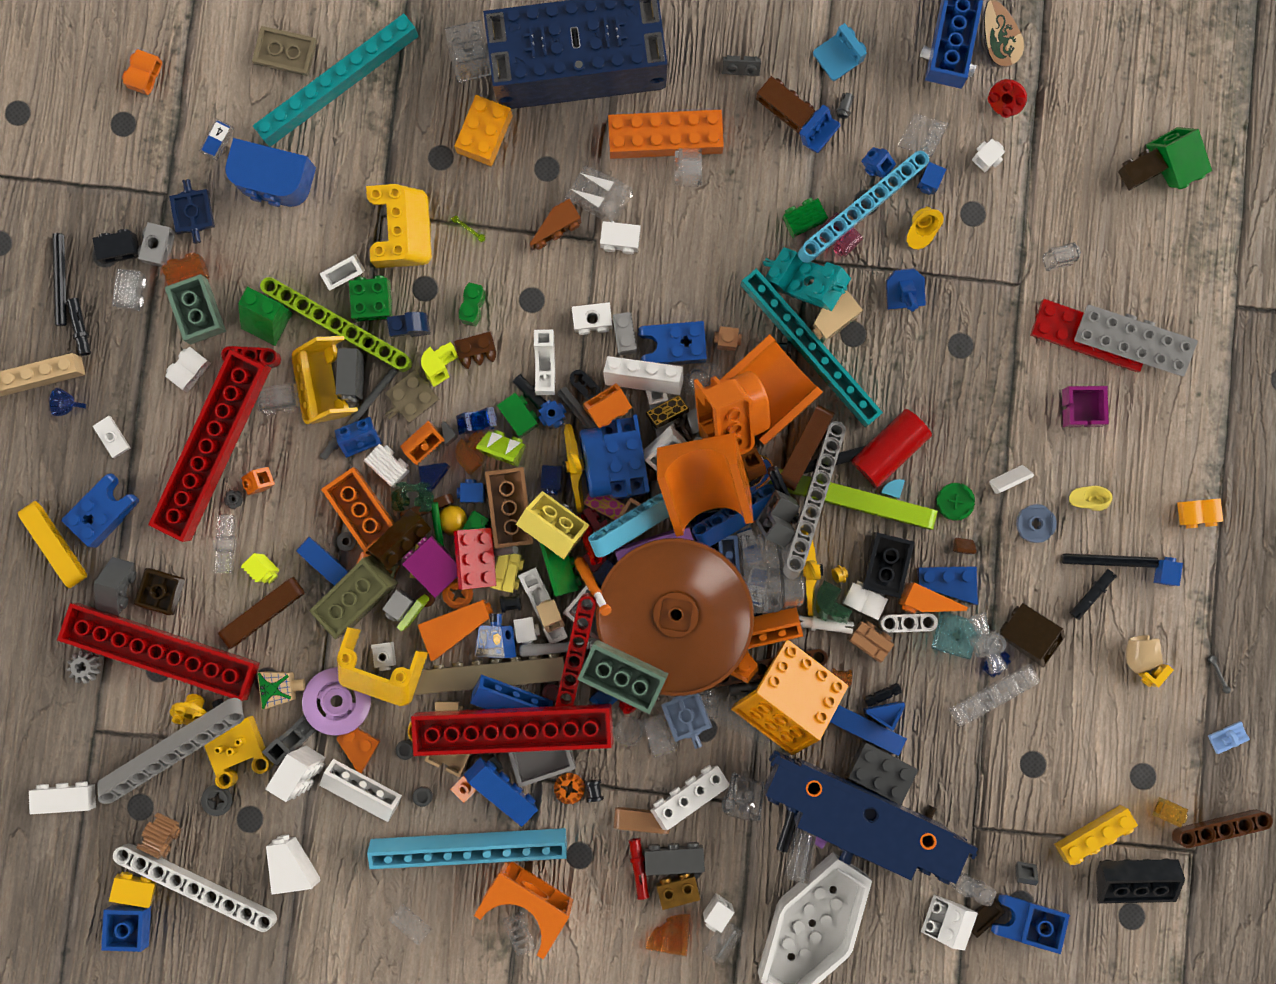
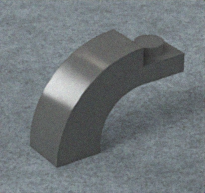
(289, 741)

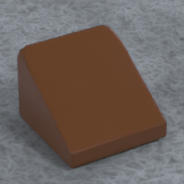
(964, 546)

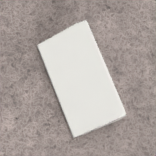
(1010, 479)

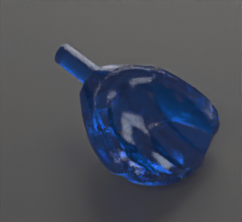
(62, 402)

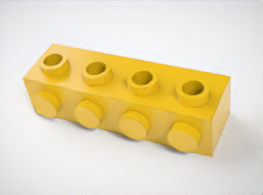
(1096, 835)

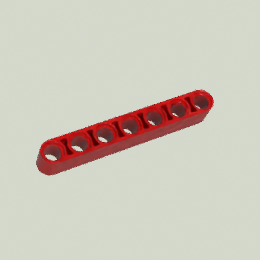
(576, 650)

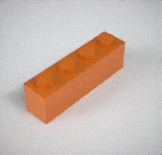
(776, 627)

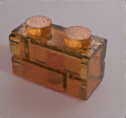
(185, 268)

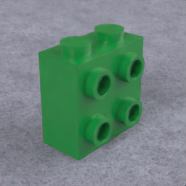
(370, 298)

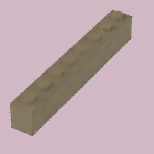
(511, 672)

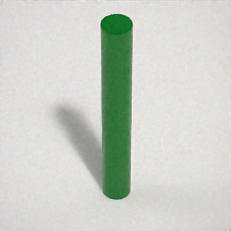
(437, 523)

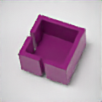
(1085, 406)

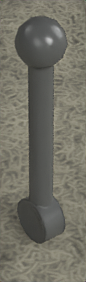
(1213, 659)

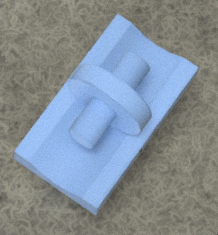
(1228, 737)

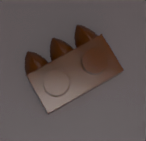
(476, 347)

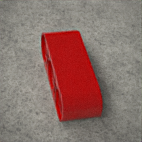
(260, 354)

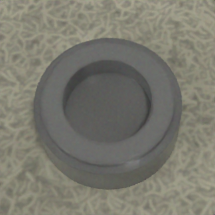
(422, 796)

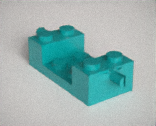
(792, 275)

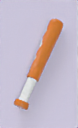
(587, 576)

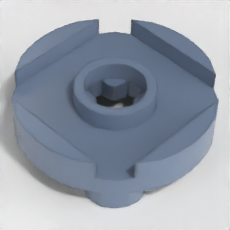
(1043, 515)

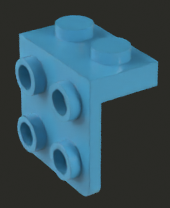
(840, 53)

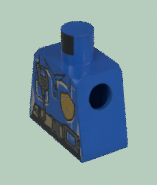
(495, 639)

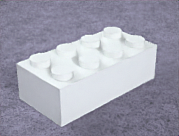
(296, 773)

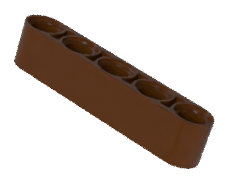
(806, 446)
(261, 613)
(1231, 830)

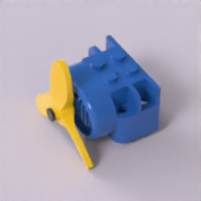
(610, 461)

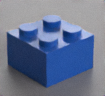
(125, 928)

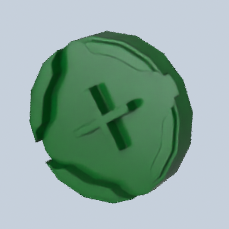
(955, 501)

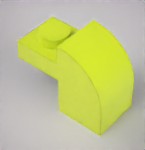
(434, 363)

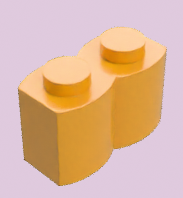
(1201, 511)

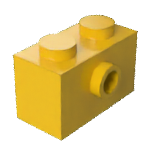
(132, 890)

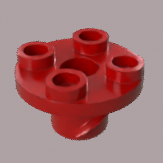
(1007, 97)

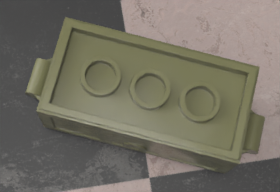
(354, 596)

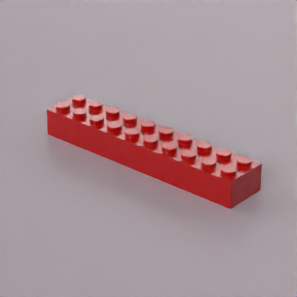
(209, 446)
(158, 651)
(512, 730)

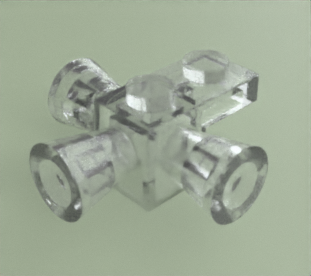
(987, 643)

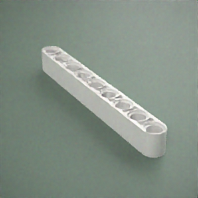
(204, 885)

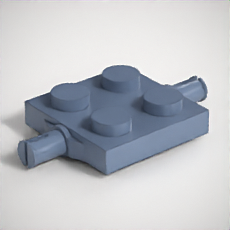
(687, 717)

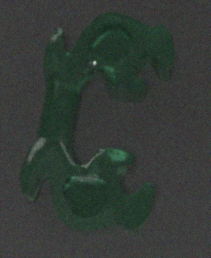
(423, 500)

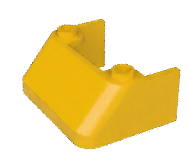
(316, 381)
(397, 690)

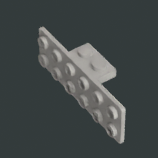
(1135, 340)

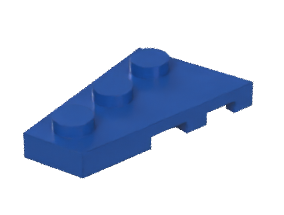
(951, 581)

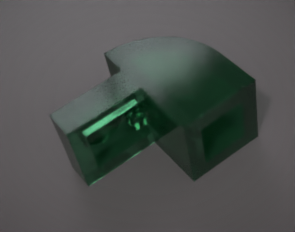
(826, 604)

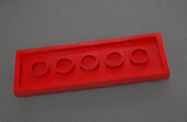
(1059, 326)

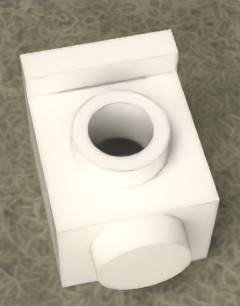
(388, 650)

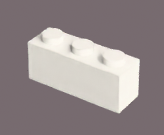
(62, 798)

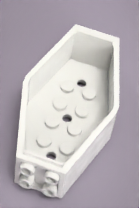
(827, 943)

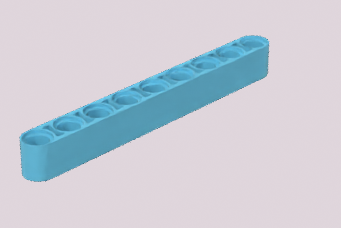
(858, 213)

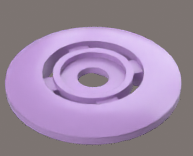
(338, 719)

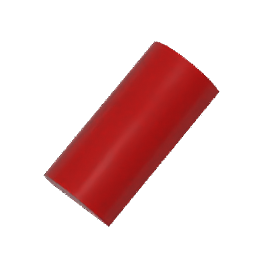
(891, 447)

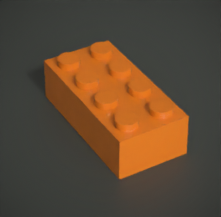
(358, 507)

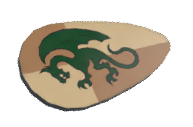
(1002, 35)

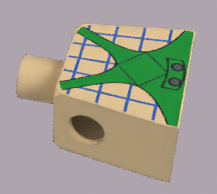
(278, 687)

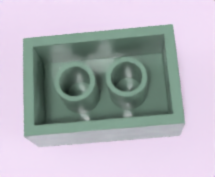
(195, 309)

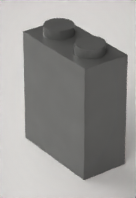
(350, 374)

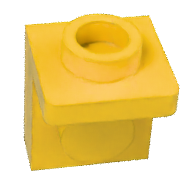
(1158, 676)

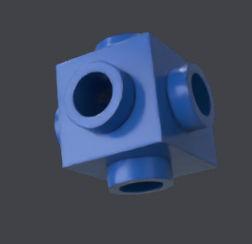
(878, 162)
(555, 421)

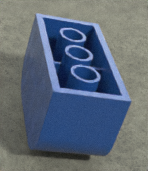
(269, 173)

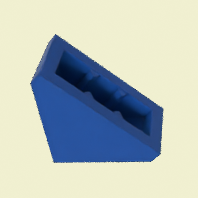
(886, 714)

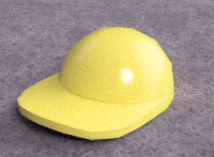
(1091, 497)

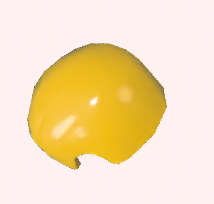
(452, 519)

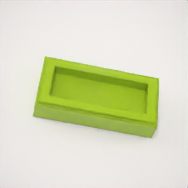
(413, 612)

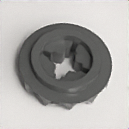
(209, 805)

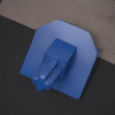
(905, 289)

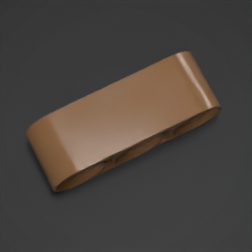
(636, 820)

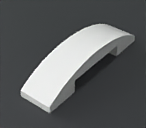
(538, 593)

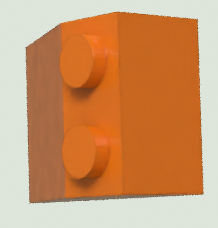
(920, 599)

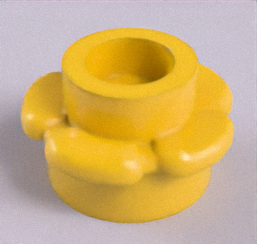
(839, 574)

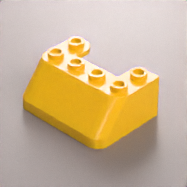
(407, 226)

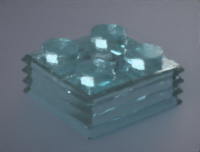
(944, 640)

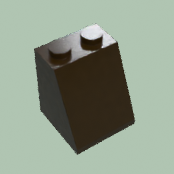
(1032, 634)

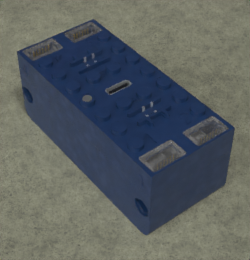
(575, 51)

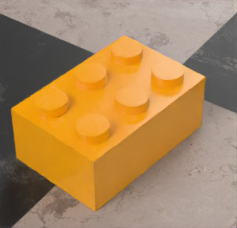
(483, 130)

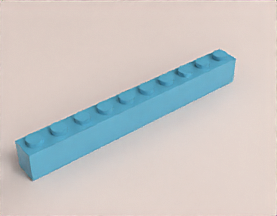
(467, 848)

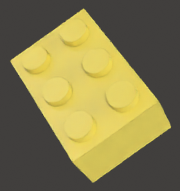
(552, 524)

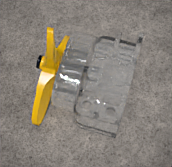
(763, 572)

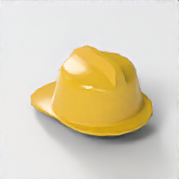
(924, 227)

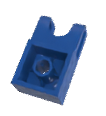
(669, 346)
(104, 509)
(1026, 923)

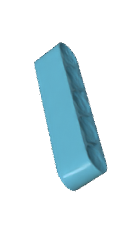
(628, 526)

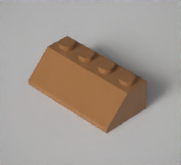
(506, 504)

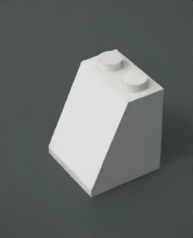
(289, 866)

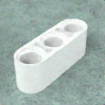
(917, 622)

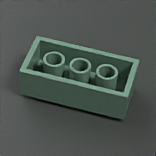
(622, 676)

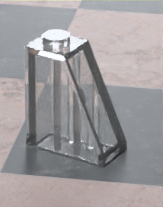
(800, 856)

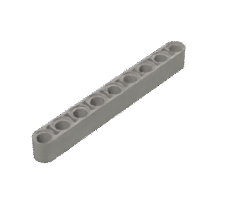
(811, 506)
(170, 750)

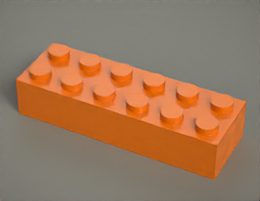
(665, 133)

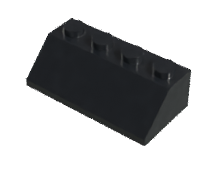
(1139, 881)

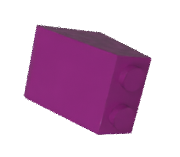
(431, 565)

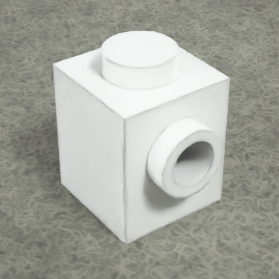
(988, 155)
(526, 630)

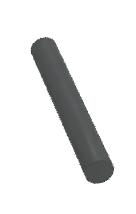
(505, 551)

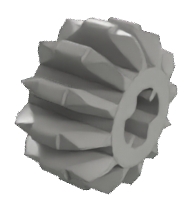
(77, 670)

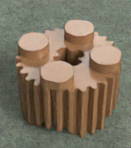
(159, 836)

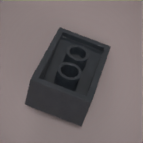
(887, 564)

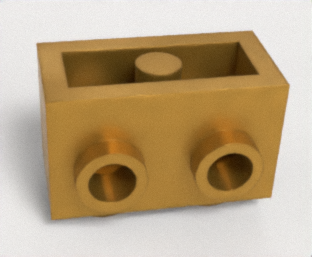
(678, 890)

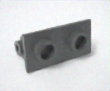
(748, 66)

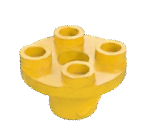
(189, 710)

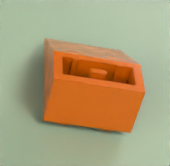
(607, 405)

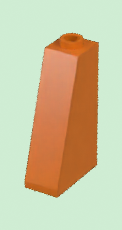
(451, 628)

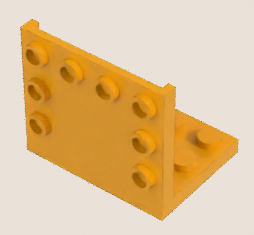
(793, 700)

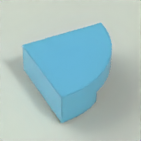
(893, 488)

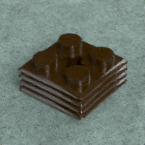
(149, 597)

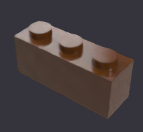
(785, 104)

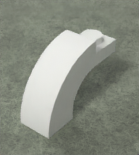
(544, 362)

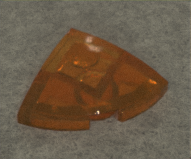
(671, 936)

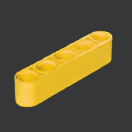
(52, 544)

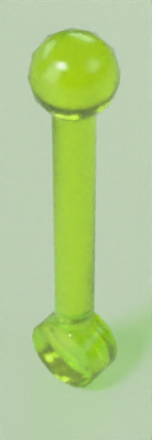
(481, 238)

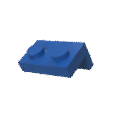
(819, 129)

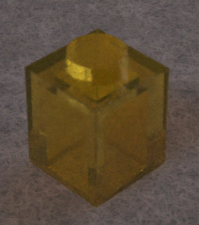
(1170, 812)

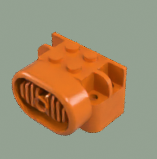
(733, 406)

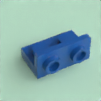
(357, 437)

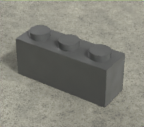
(674, 859)

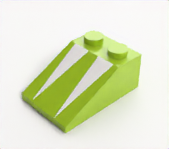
(502, 448)

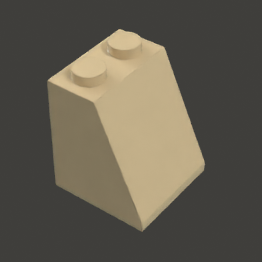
(831, 322)

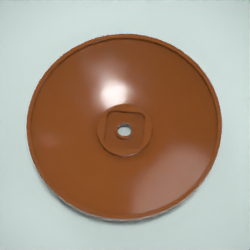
(707, 591)

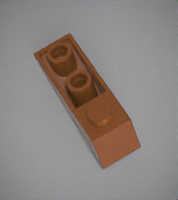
(560, 219)

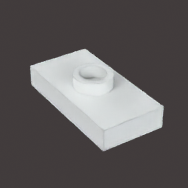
(111, 437)

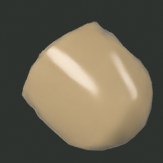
(1143, 653)

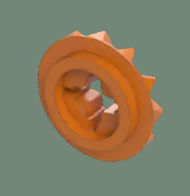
(448, 596)
(564, 780)

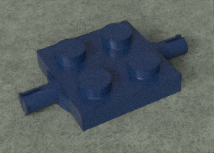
(191, 211)

